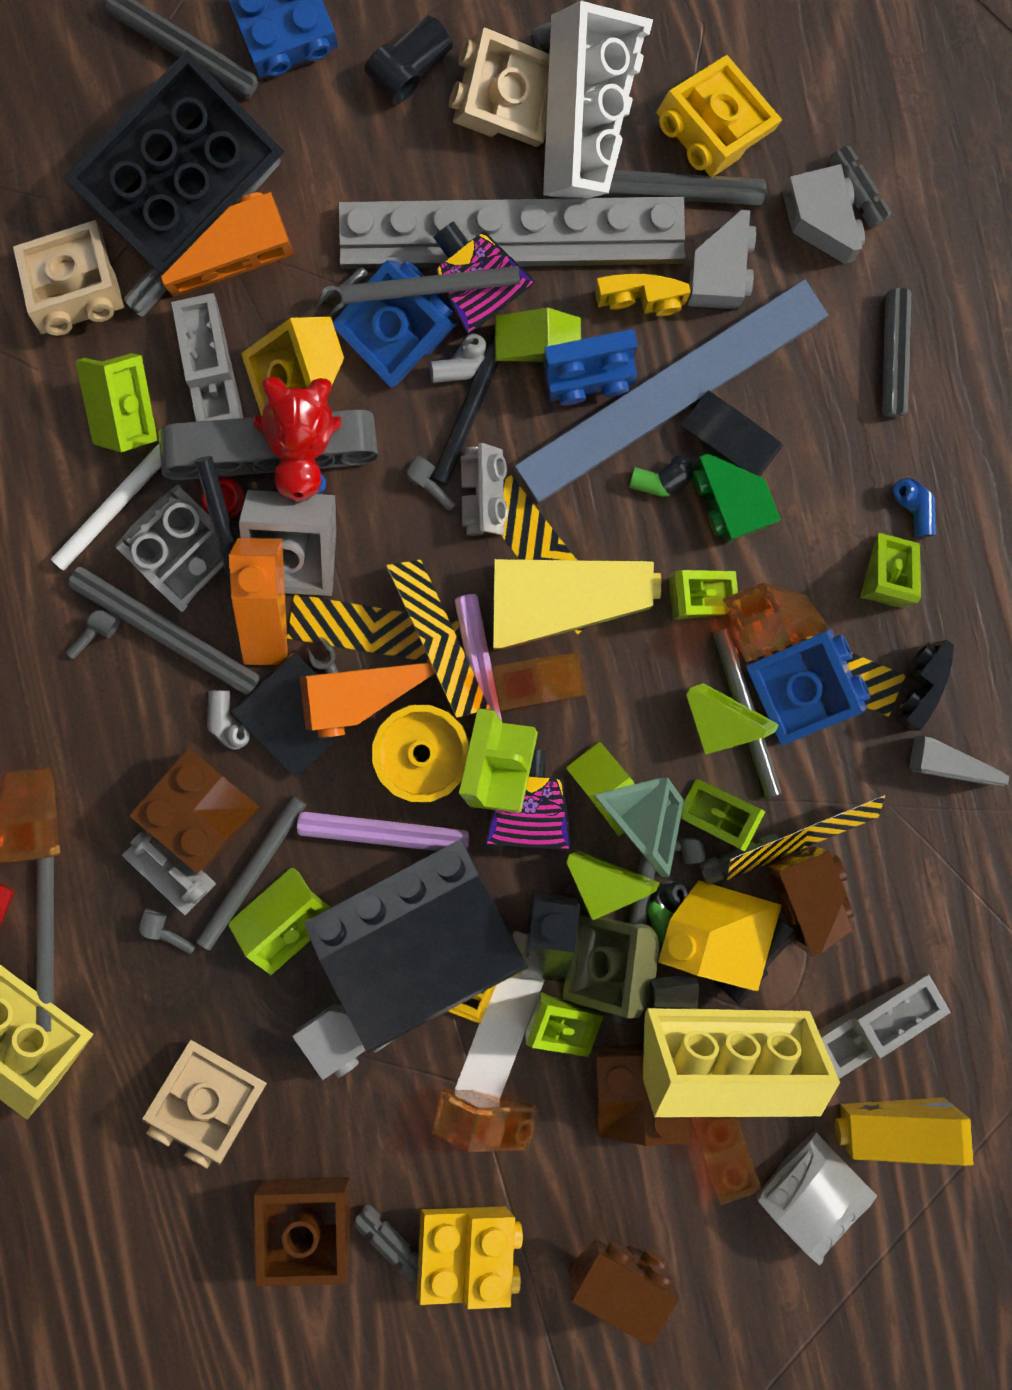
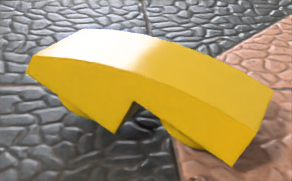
(656, 292)

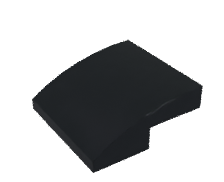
(276, 716)

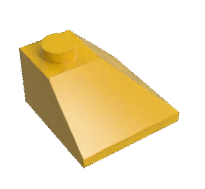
(295, 354)
(721, 935)

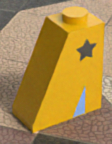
(906, 1132)

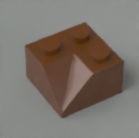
(194, 811)
(812, 897)
(623, 1101)
(302, 1231)
(624, 1288)

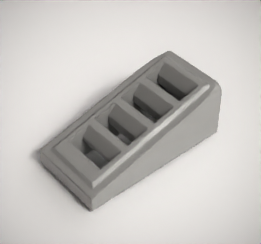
(941, 760)

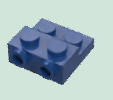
(284, 32)
(396, 331)
(590, 367)
(809, 686)

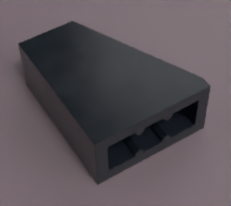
(551, 935)

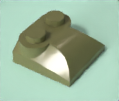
(612, 966)

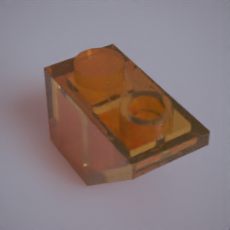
(770, 619)
(539, 681)
(28, 816)
(484, 1121)

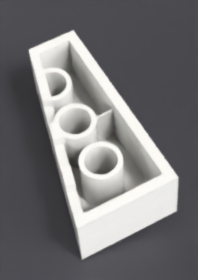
(588, 95)

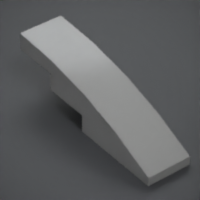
(206, 359)
(883, 1024)

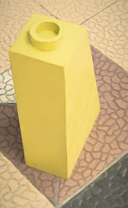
(564, 595)

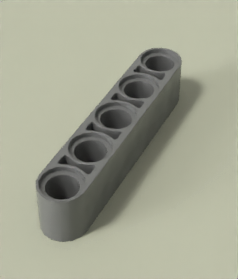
(243, 449)

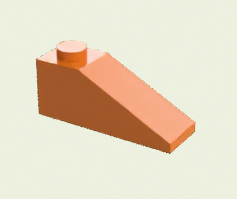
(237, 242)
(259, 599)
(353, 696)

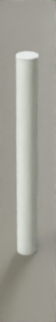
(108, 509)

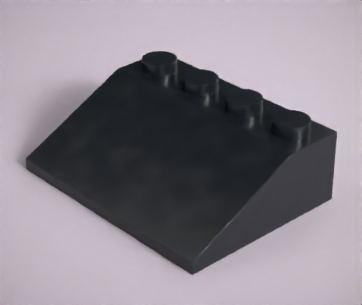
(173, 163)
(415, 945)

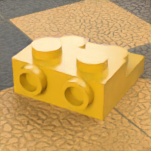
(716, 116)
(468, 1257)

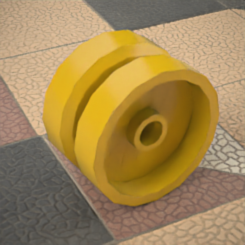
(402, 771)

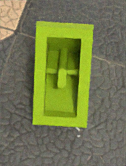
(527, 333)
(893, 572)
(700, 593)
(724, 721)
(597, 773)
(721, 814)
(606, 885)
(562, 1026)

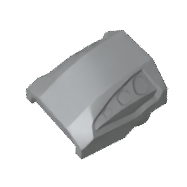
(174, 547)
(815, 1196)

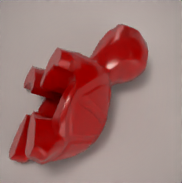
(297, 431)

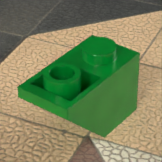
(737, 498)

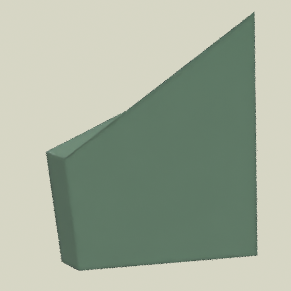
(649, 818)

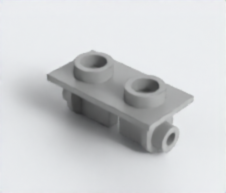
(483, 469)
(167, 872)

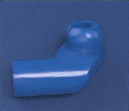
(919, 503)

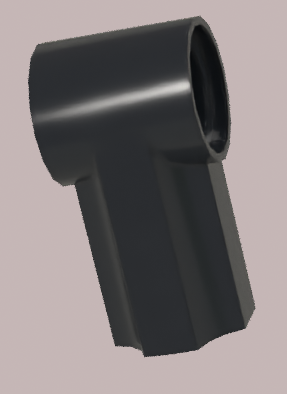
(400, 66)

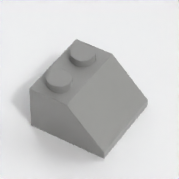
(306, 535)

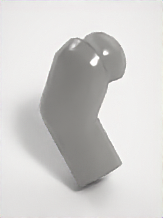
(464, 362)
(223, 724)

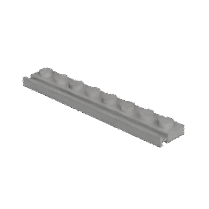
(526, 229)

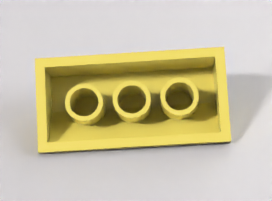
(29, 1056)
(735, 1063)

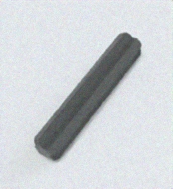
(896, 352)

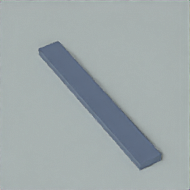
(671, 391)

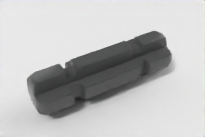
(865, 191)
(715, 869)
(387, 1242)

